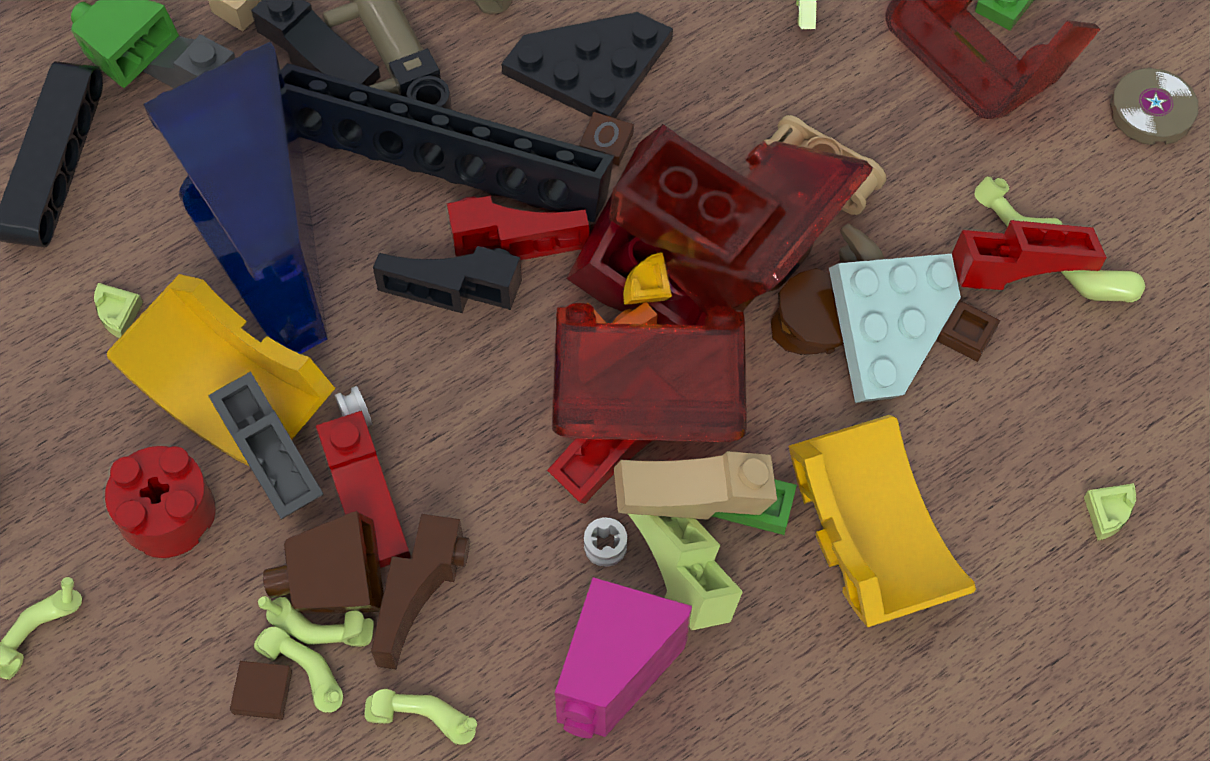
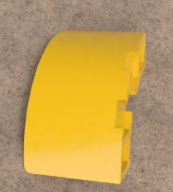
(195, 345)
(876, 522)

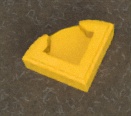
(647, 281)

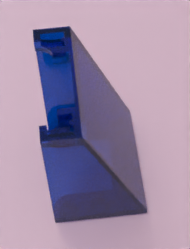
(249, 189)

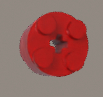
(159, 500)

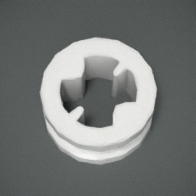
(353, 403)
(603, 527)

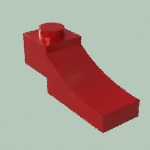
(520, 232)
(1023, 251)
(591, 463)
(362, 482)

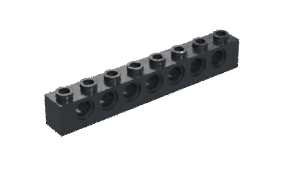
(447, 143)

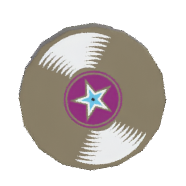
(1154, 106)

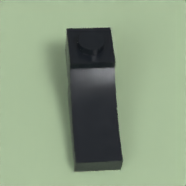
(311, 41)
(448, 283)

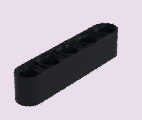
(50, 154)

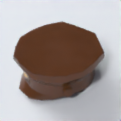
(807, 315)

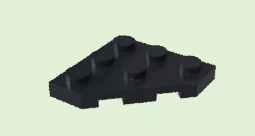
(590, 63)

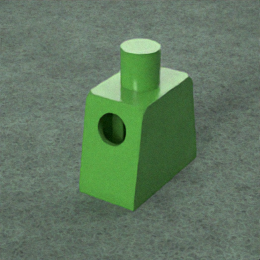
(122, 35)

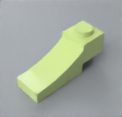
(688, 567)

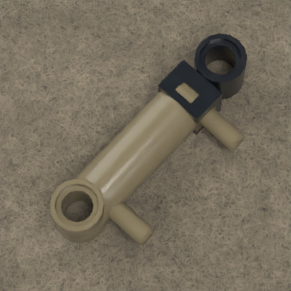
(409, 65)

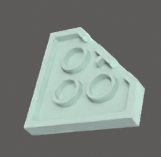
(891, 318)

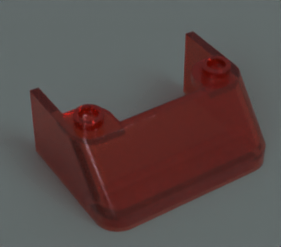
(975, 61)

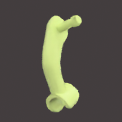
(991, 194)
(53, 607)
(354, 631)
(325, 689)
(453, 723)

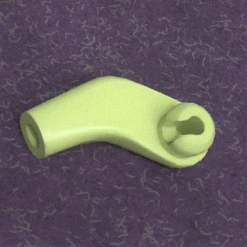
(1107, 284)

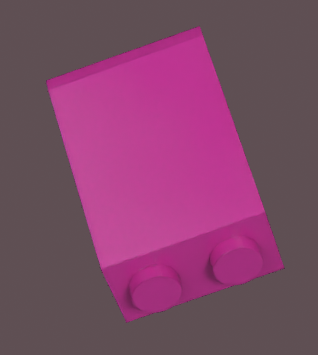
(616, 655)

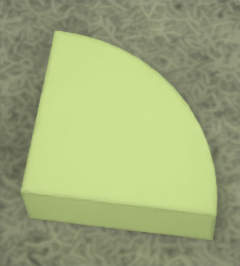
(807, 14)
(116, 308)
(1110, 508)

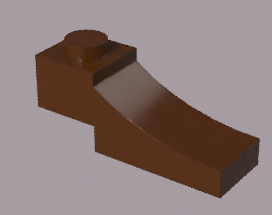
(412, 581)

